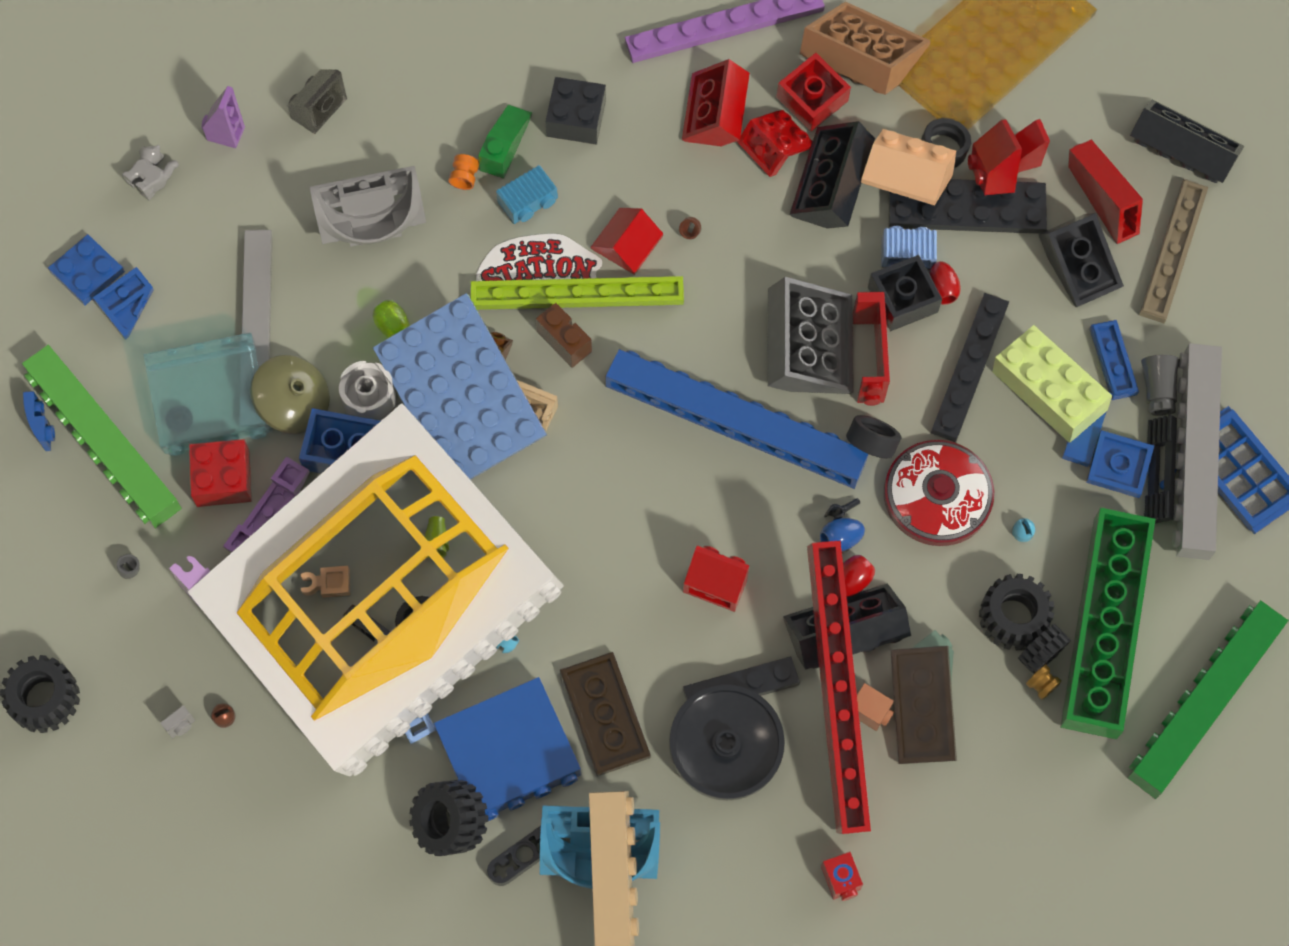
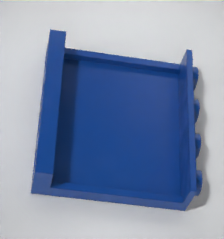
(510, 747)

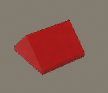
(628, 239)

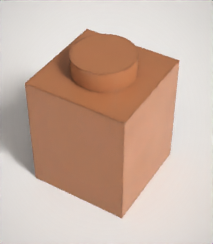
(874, 707)

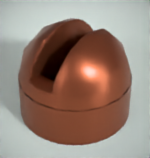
(685, 225)
(225, 719)

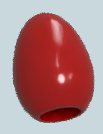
(945, 282)
(857, 574)

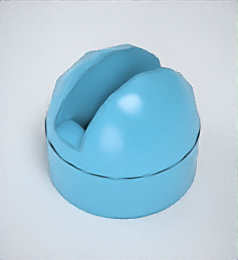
(1019, 531)
(509, 645)

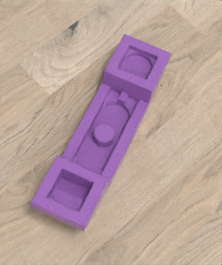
(285, 486)

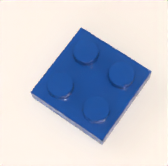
(86, 269)
(1120, 464)

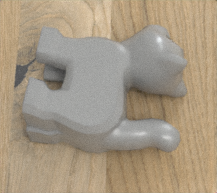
(147, 175)

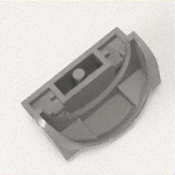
(368, 207)

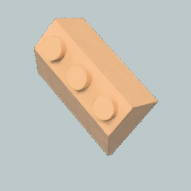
(909, 167)

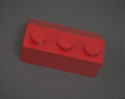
(716, 104)

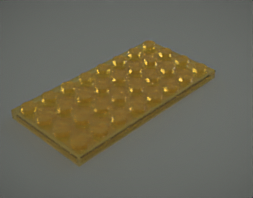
(986, 51)

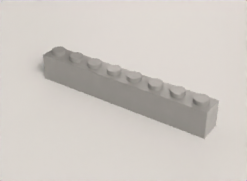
(1198, 452)

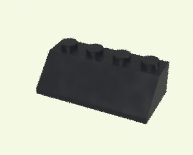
(1186, 141)
(833, 183)
(874, 620)

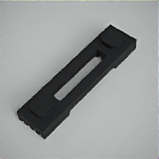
(1161, 433)

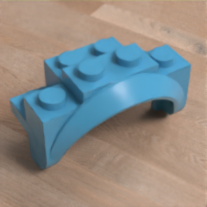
(574, 859)

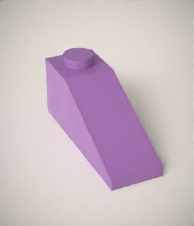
(224, 121)

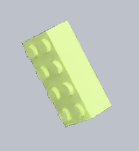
(1051, 383)

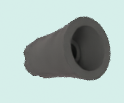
(1161, 383)

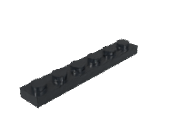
(969, 367)

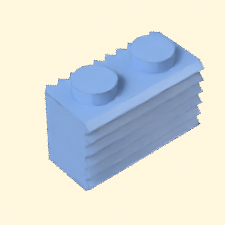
(903, 244)

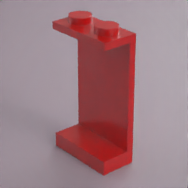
(870, 309)

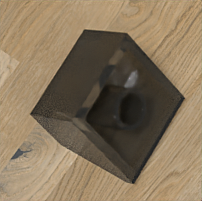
(318, 99)

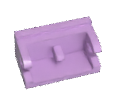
(188, 579)

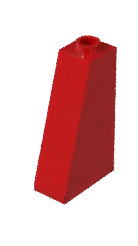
(1107, 191)

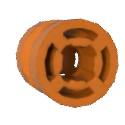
(464, 170)

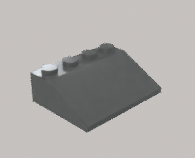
(809, 338)

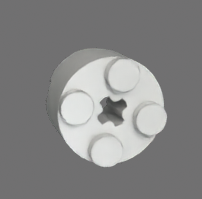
(370, 378)

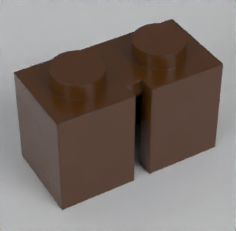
(566, 339)

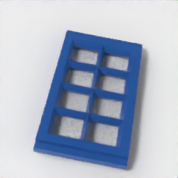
(1249, 475)

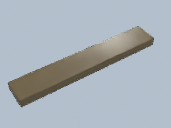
(1173, 251)

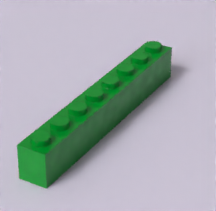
(1207, 700)

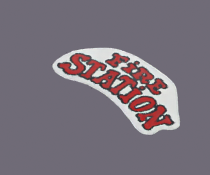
(538, 259)

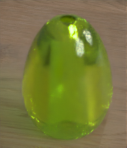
(390, 318)

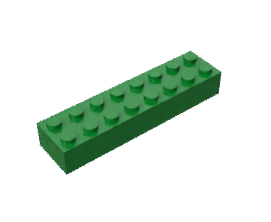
(1108, 624)

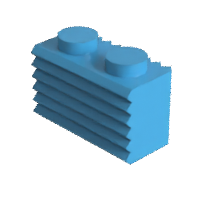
(527, 195)

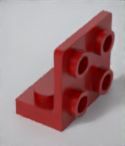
(773, 139)

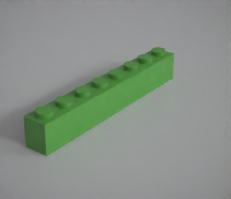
(101, 436)

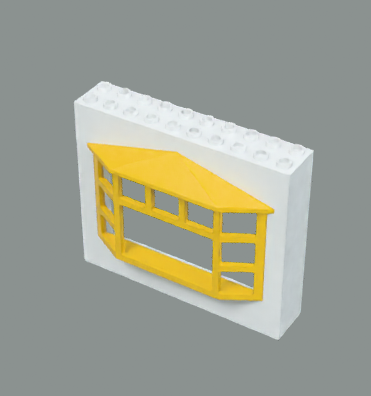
(428, 648)

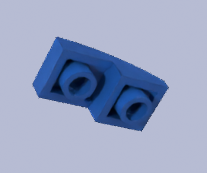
(37, 421)

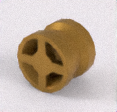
(1043, 682)

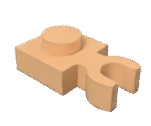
(331, 582)

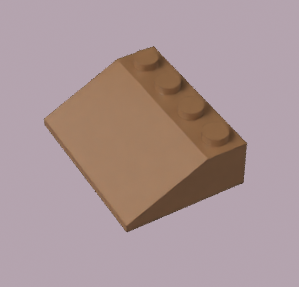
(863, 47)

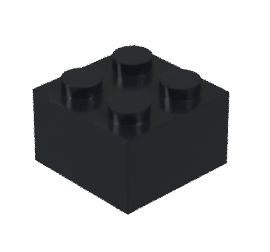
(575, 110)
(907, 291)

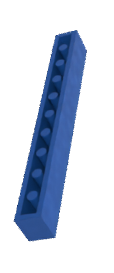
(736, 418)

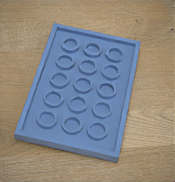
(461, 387)

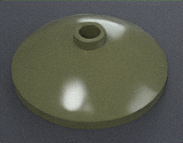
(277, 399)

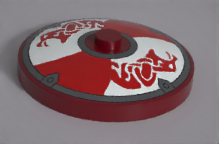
(938, 492)

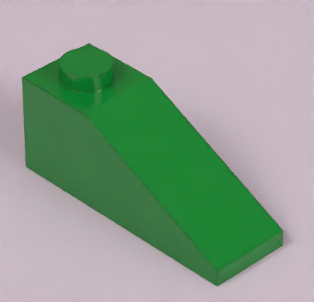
(503, 141)

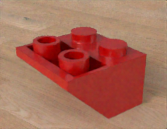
(716, 577)

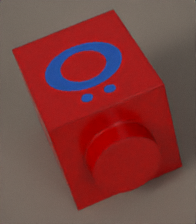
(842, 876)

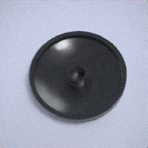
(726, 742)

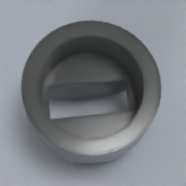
(131, 562)

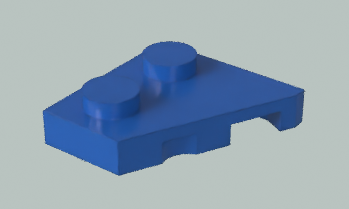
(125, 300)

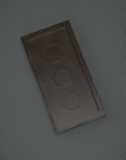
(923, 705)
(605, 714)

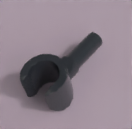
(838, 511)

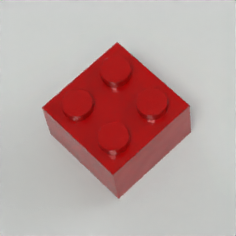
(813, 92)
(220, 473)

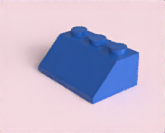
(331, 436)

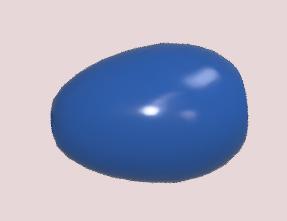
(845, 529)

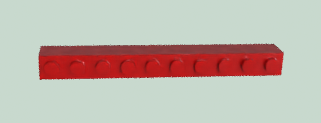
(838, 687)

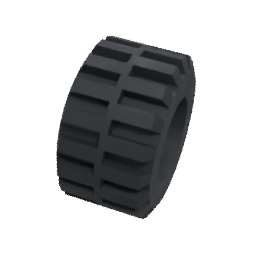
(1022, 591)
(25, 678)
(431, 822)

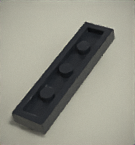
(761, 678)

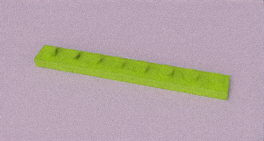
(577, 292)

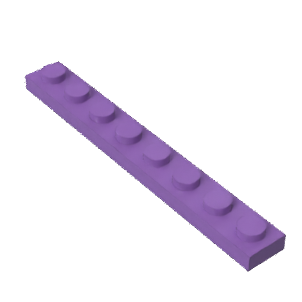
(717, 26)

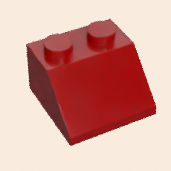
(996, 160)

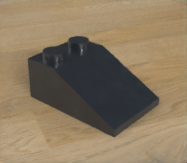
(1081, 258)

